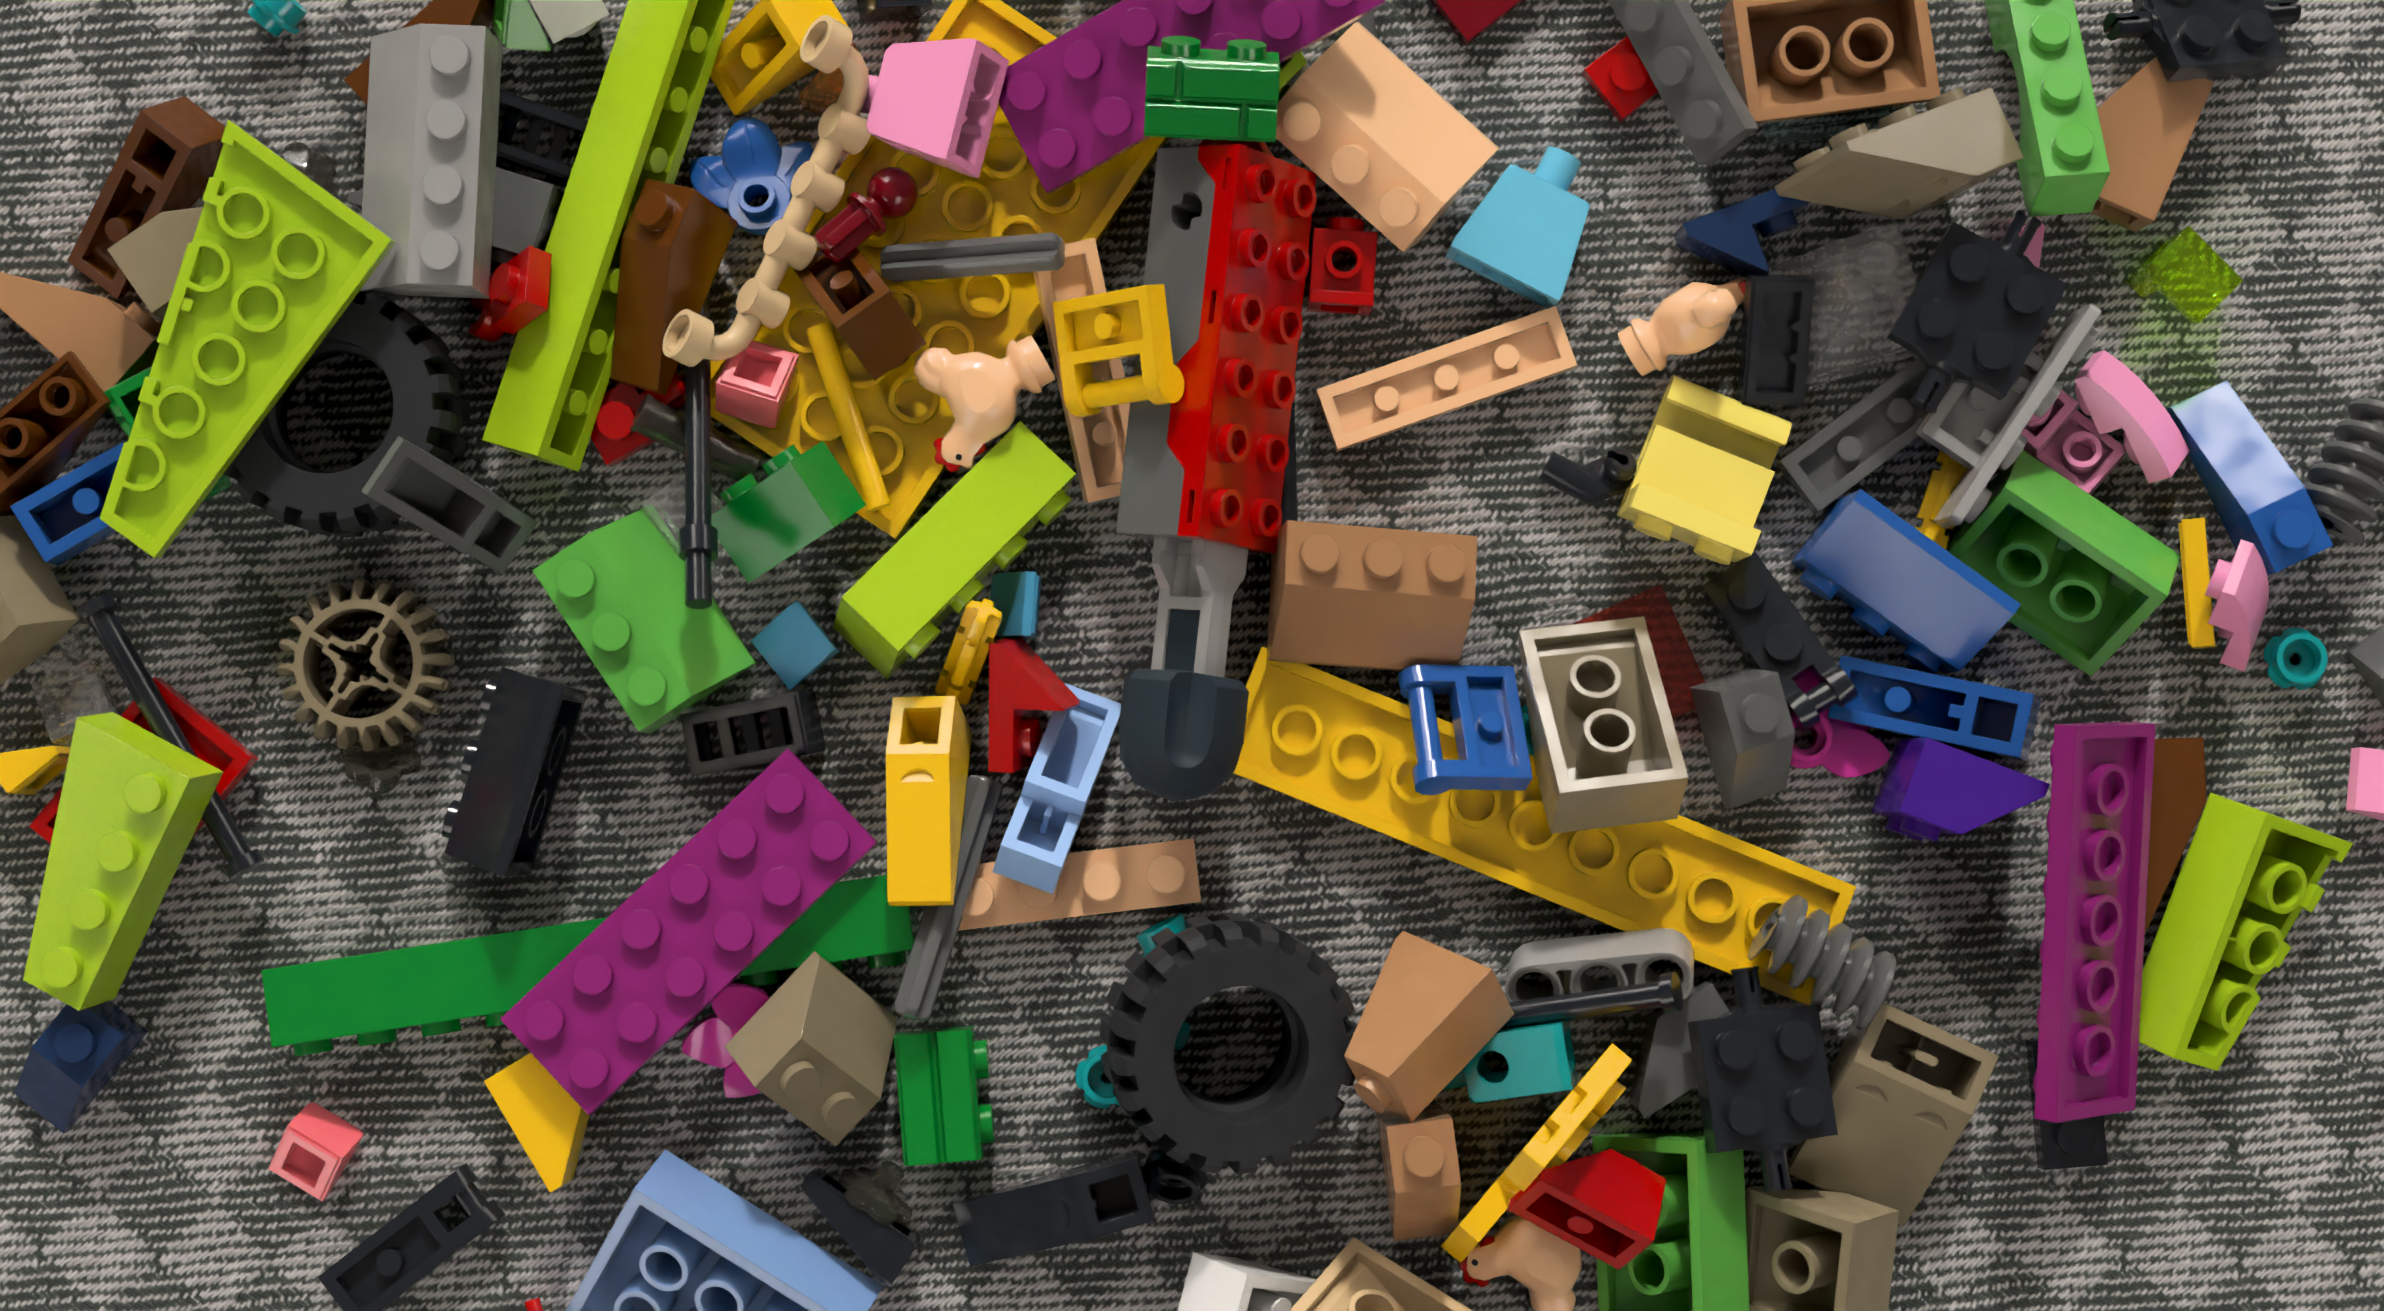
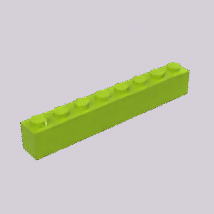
(632, 135)

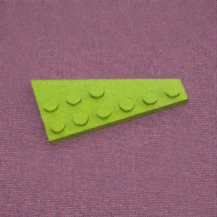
(245, 315)

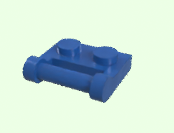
(1484, 722)

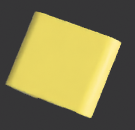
(1704, 472)

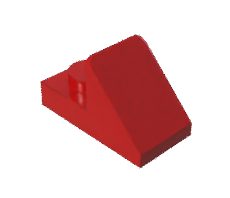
(1017, 687)

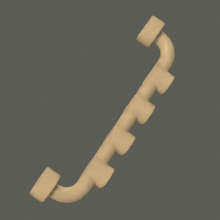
(813, 186)

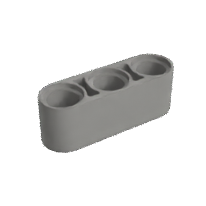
(1623, 952)

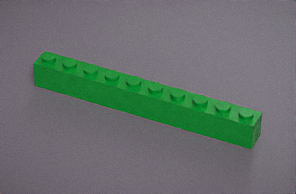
(493, 972)

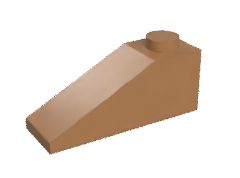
(103, 334)

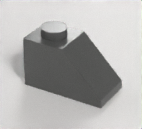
(1746, 733)
(1665, 1055)

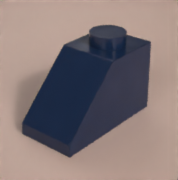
(76, 1061)

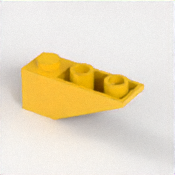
(925, 798)

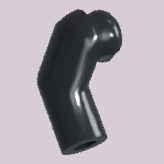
(1594, 480)

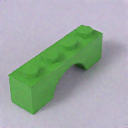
(2058, 112)

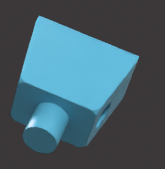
(1526, 229)

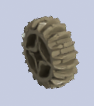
(347, 688)

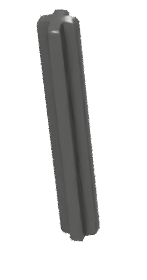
(941, 923)

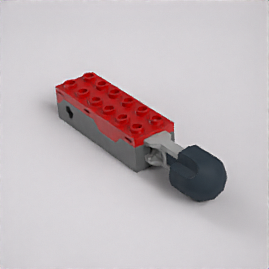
(1212, 466)

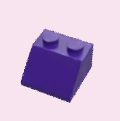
(1947, 791)

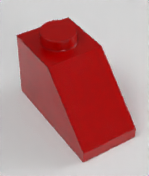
(1596, 1204)

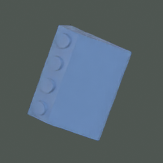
(707, 1249)

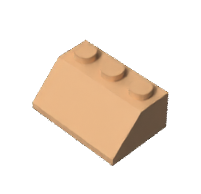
(1381, 136)

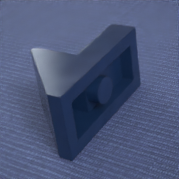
(1729, 233)

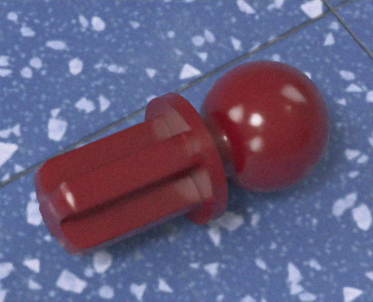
(889, 195)

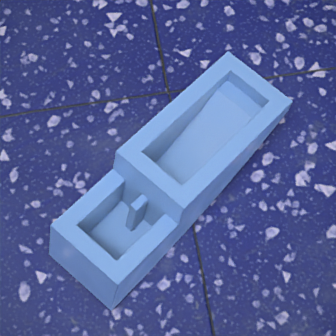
(1057, 791)

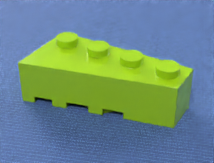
(952, 549)
(112, 855)
(2228, 926)

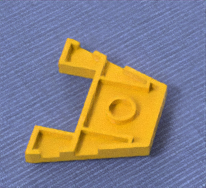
(1547, 1148)

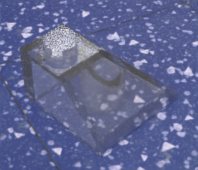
(1855, 302)

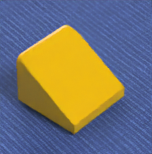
(32, 769)

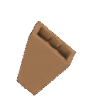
(2144, 139)
(1422, 1025)
(1420, 1173)

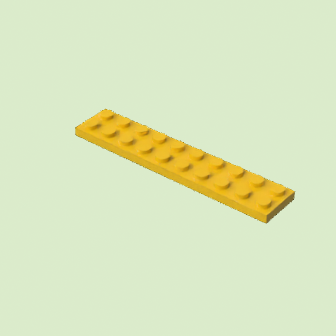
(1357, 758)

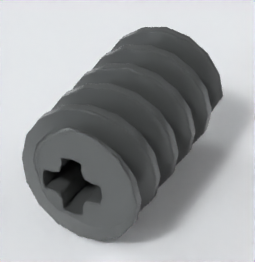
(2350, 471)
(1826, 958)

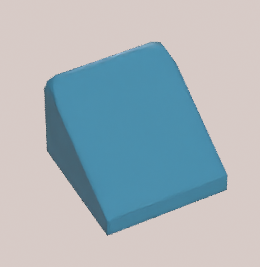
(1018, 600)
(795, 645)

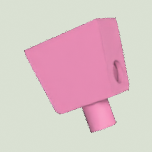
(937, 101)

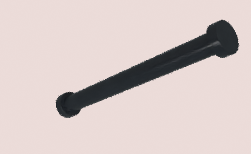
(163, 724)
(1600, 1002)

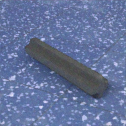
(972, 257)

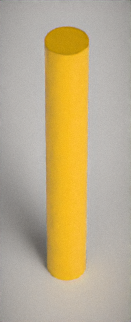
(848, 416)

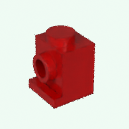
(1336, 290)

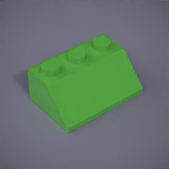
(2067, 560)
(629, 612)
(1699, 1234)

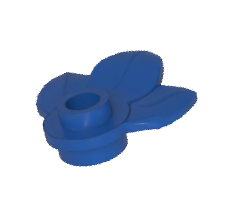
(749, 169)

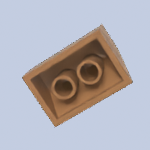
(1828, 55)
(1369, 596)

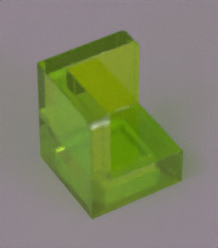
(2187, 275)

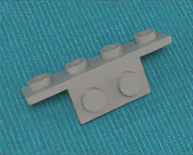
(1987, 431)

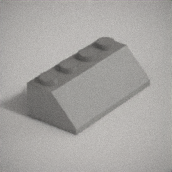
(432, 158)

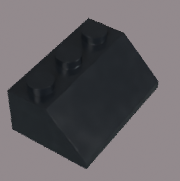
(513, 772)

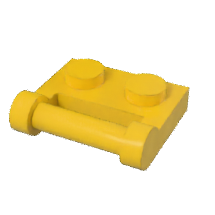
(1113, 328)

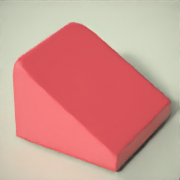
(756, 384)
(315, 1150)

